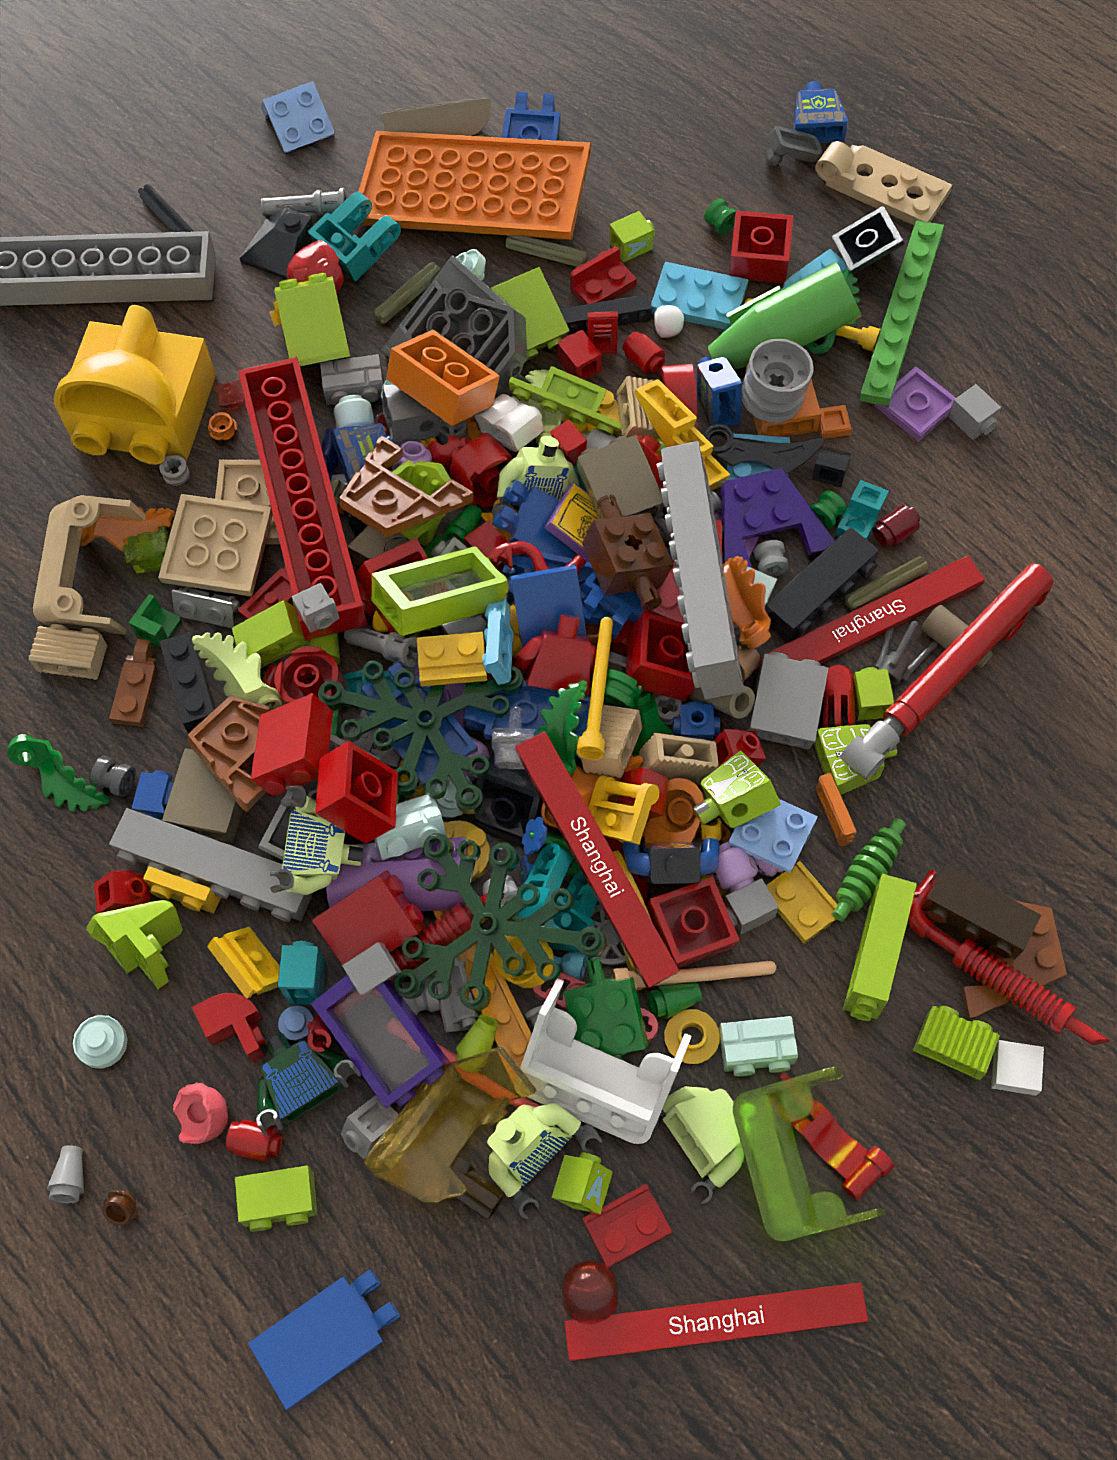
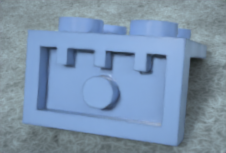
(298, 117)
(776, 835)

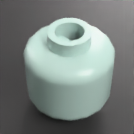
(353, 411)

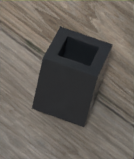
(831, 466)

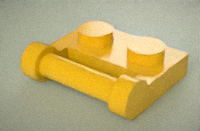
(620, 820)

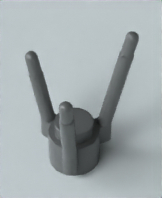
(896, 661)

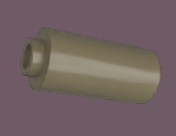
(945, 628)
(735, 705)

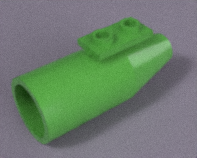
(795, 313)

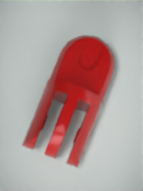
(838, 694)

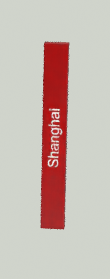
(885, 613)
(596, 860)
(717, 1321)

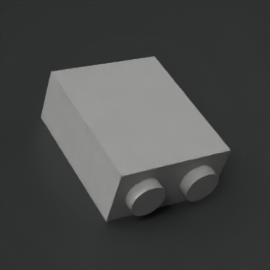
(788, 700)

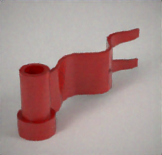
(842, 1152)

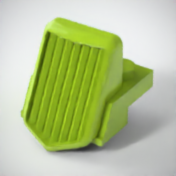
(427, 478)
(137, 936)

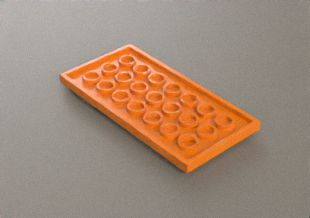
(476, 183)

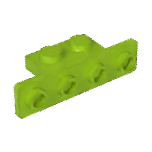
(570, 396)

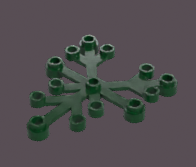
(387, 709)
(529, 931)

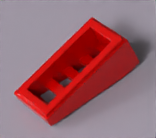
(603, 331)
(570, 441)

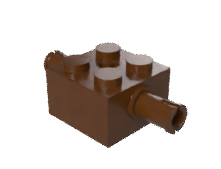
(627, 553)

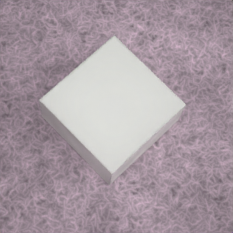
(1017, 1067)

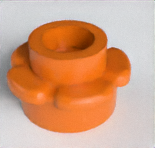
(219, 421)

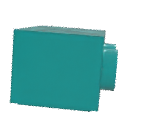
(302, 973)

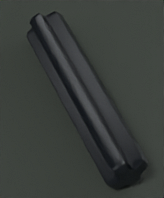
(163, 209)

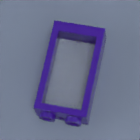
(382, 1039)

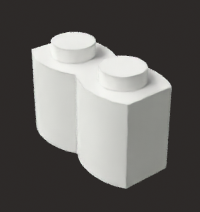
(511, 422)

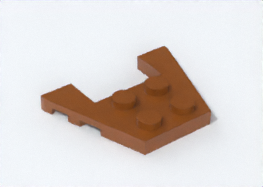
(392, 503)
(228, 745)
(1040, 961)

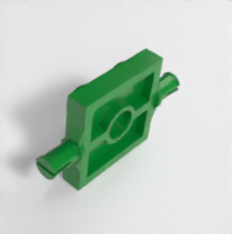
(607, 1013)

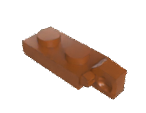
(135, 686)

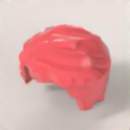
(201, 1113)

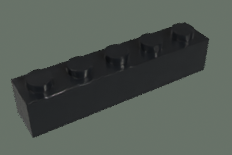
(629, 310)

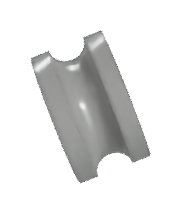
(176, 478)
(664, 701)

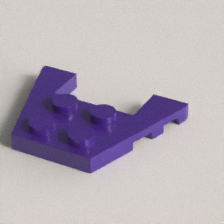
(763, 506)

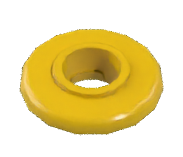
(692, 1018)

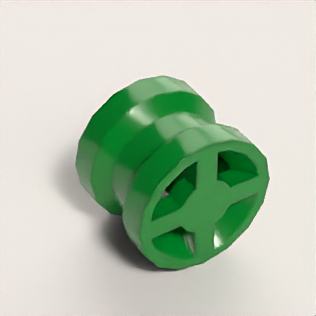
(720, 216)
(829, 508)

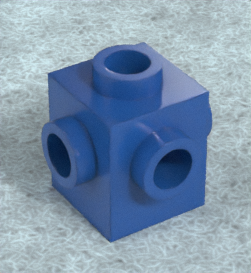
(696, 721)

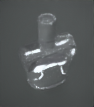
(506, 739)

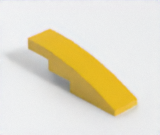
(676, 426)

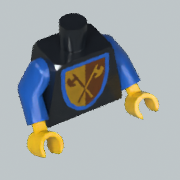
(675, 861)

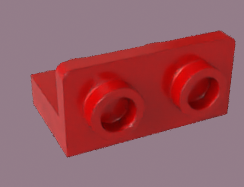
(601, 278)

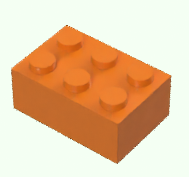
(442, 377)

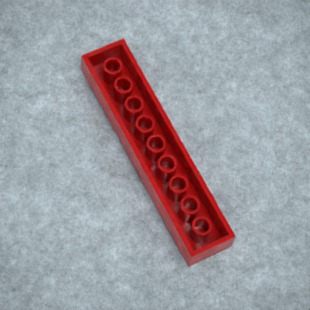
(300, 490)

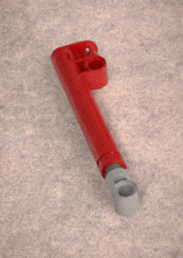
(997, 622)

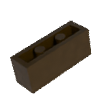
(980, 912)

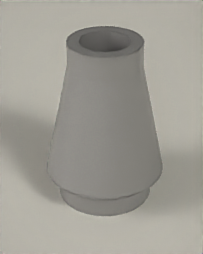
(67, 1178)

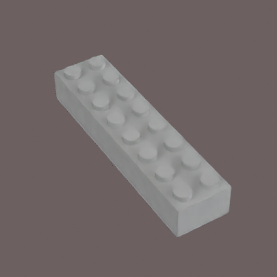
(106, 268)
(699, 572)

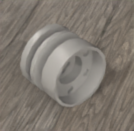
(776, 380)

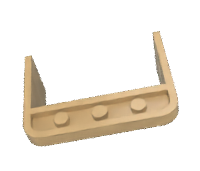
(54, 597)

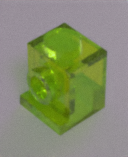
(146, 550)

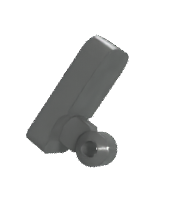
(792, 143)

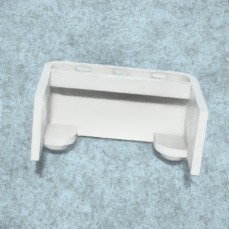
(593, 1083)

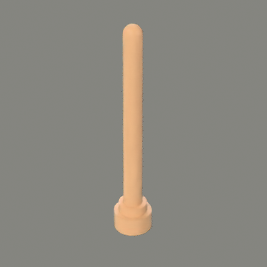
(704, 973)

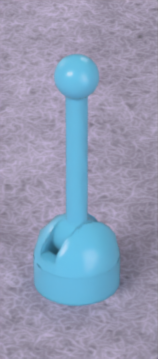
(573, 964)

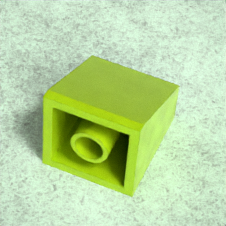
(535, 301)
(311, 319)

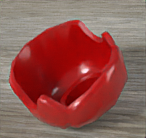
(442, 453)

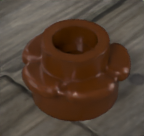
(119, 1207)

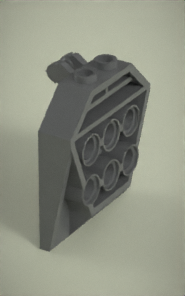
(498, 347)

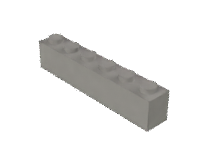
(205, 862)

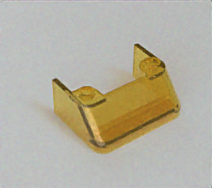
(441, 1119)

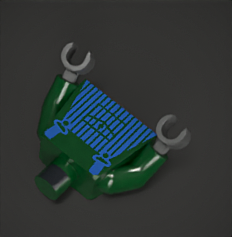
(297, 1081)

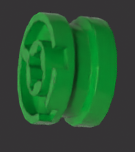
(621, 690)

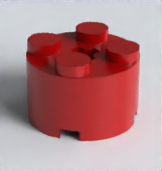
(479, 467)
(306, 672)

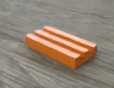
(835, 810)

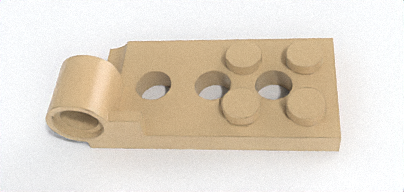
(840, 170)

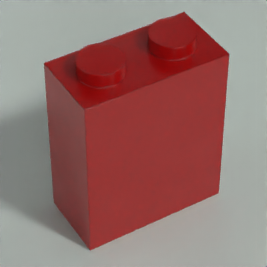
(291, 744)
(370, 916)

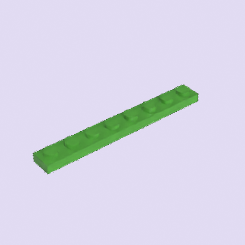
(902, 314)

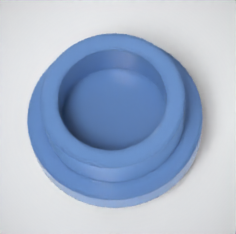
(293, 1023)

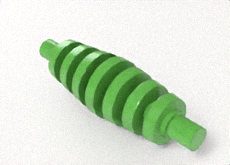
(867, 868)

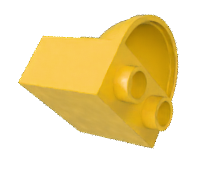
(136, 389)

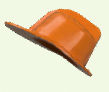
(679, 819)

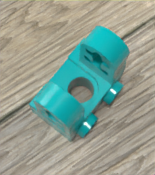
(354, 253)
(547, 877)

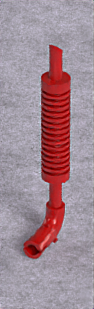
(441, 934)
(998, 974)

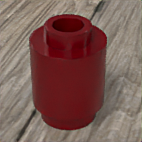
(896, 526)

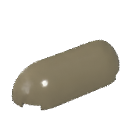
(449, 118)

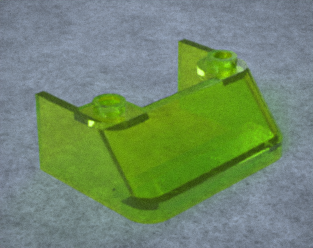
(774, 1162)

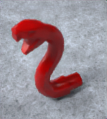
(507, 550)

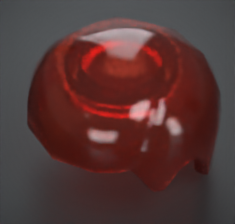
(590, 1292)

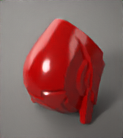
(315, 259)

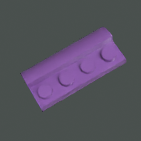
(406, 868)

